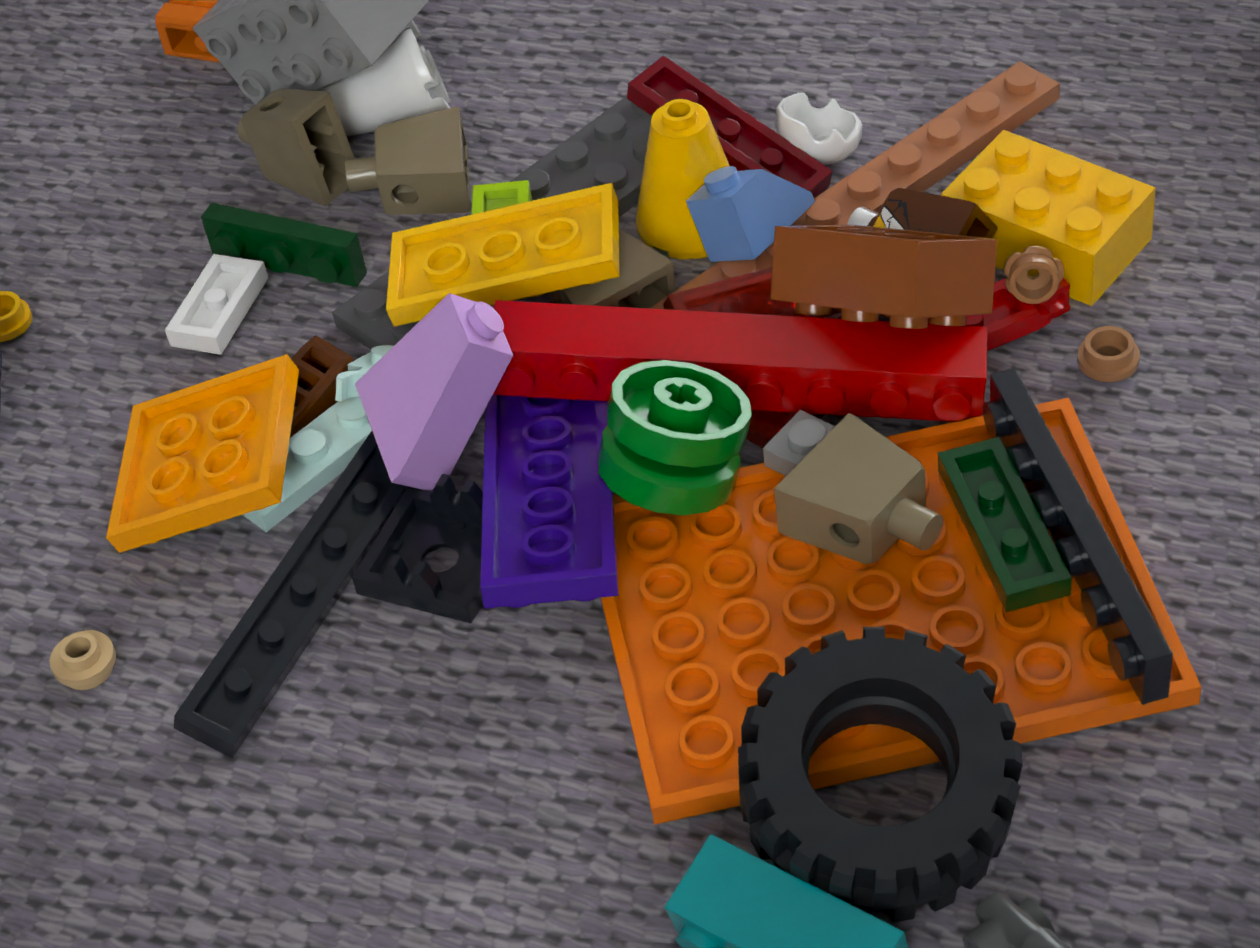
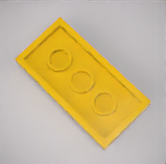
(505, 253)

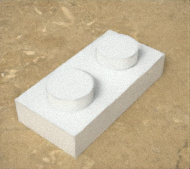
(216, 304)

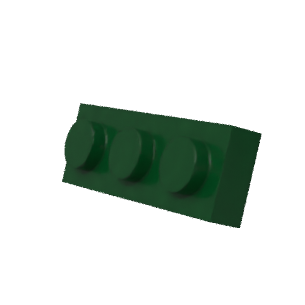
(285, 244)
(1004, 524)

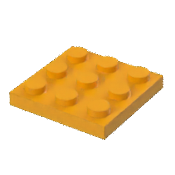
(204, 454)

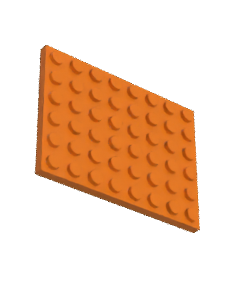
(727, 597)

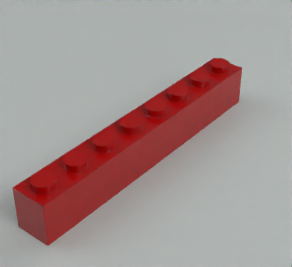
(772, 358)

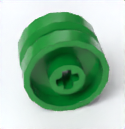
(673, 437)

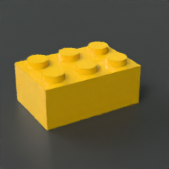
(1063, 203)

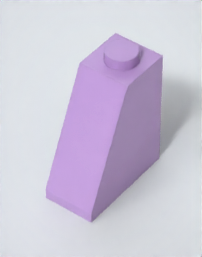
(434, 389)

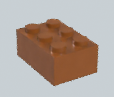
(884, 273)

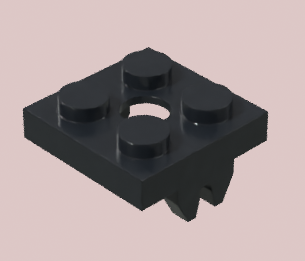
(418, 525)

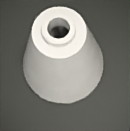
(392, 89)

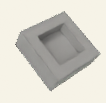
(794, 442)

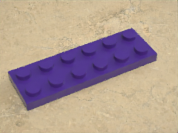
(545, 503)

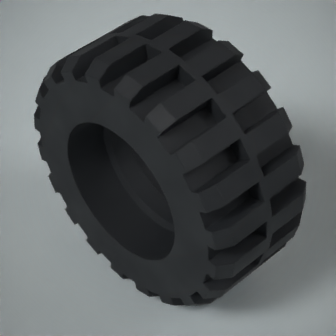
(896, 687)

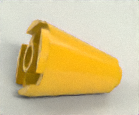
(677, 159)

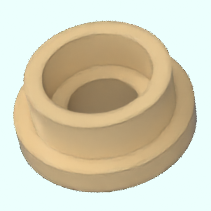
(83, 659)

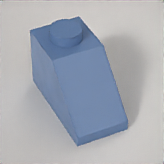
(740, 211)

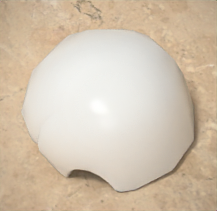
(823, 133)

